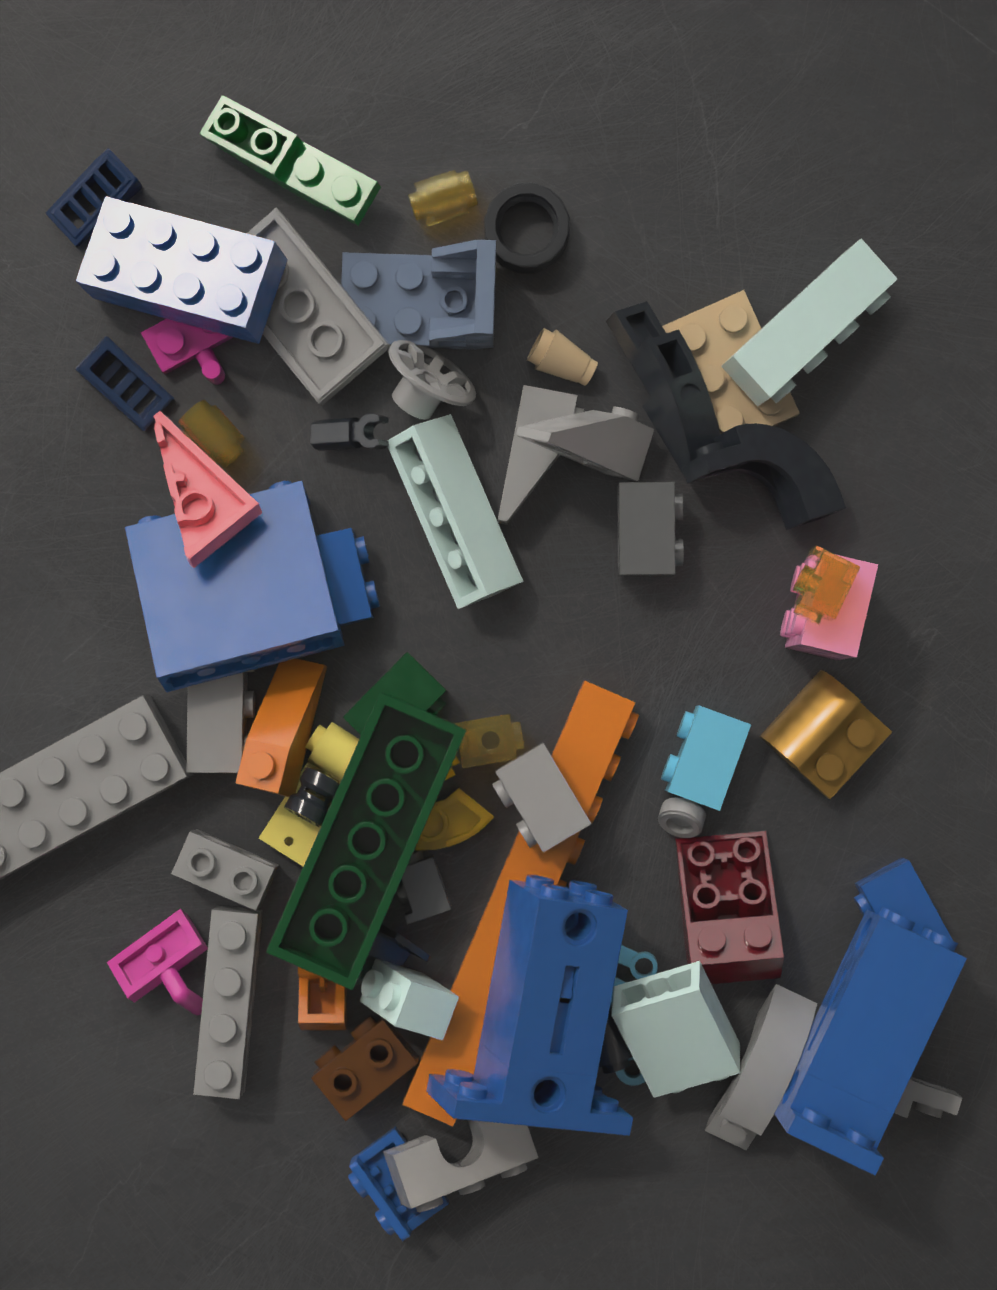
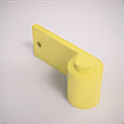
(330, 756)

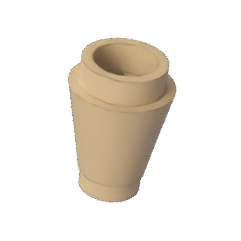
(561, 357)

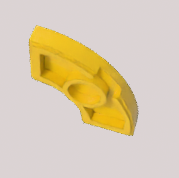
(453, 822)

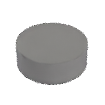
(681, 817)

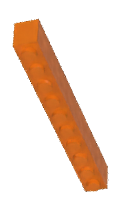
(584, 759)

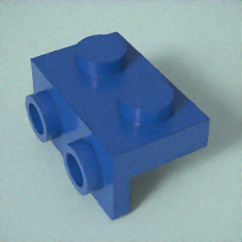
(372, 1178)

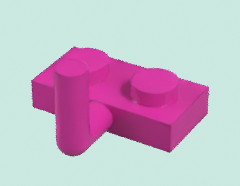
(179, 343)
(158, 959)

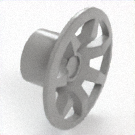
(424, 384)

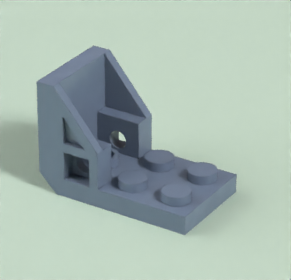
(428, 298)

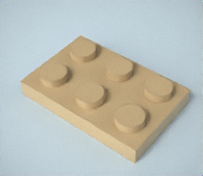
(713, 338)

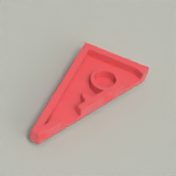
(205, 498)

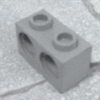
(225, 869)

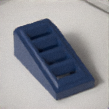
(92, 175)
(96, 355)

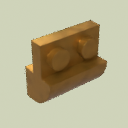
(825, 733)

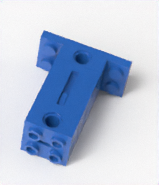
(545, 1014)
(869, 1037)

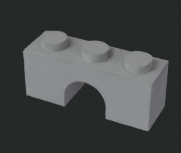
(425, 1176)

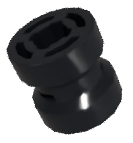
(307, 805)

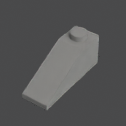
(597, 439)
(528, 460)

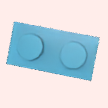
(706, 756)

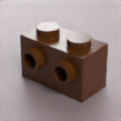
(364, 1066)

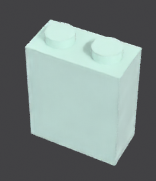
(676, 1029)

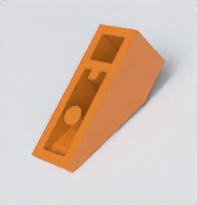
(282, 729)

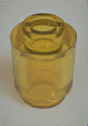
(443, 197)
(212, 433)

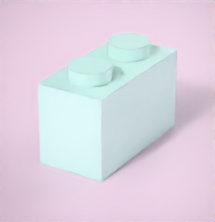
(408, 999)

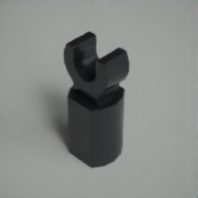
(347, 433)

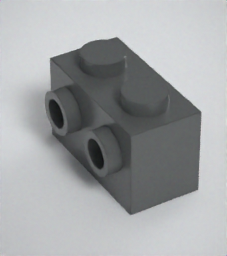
(648, 529)

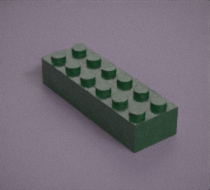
(366, 840)

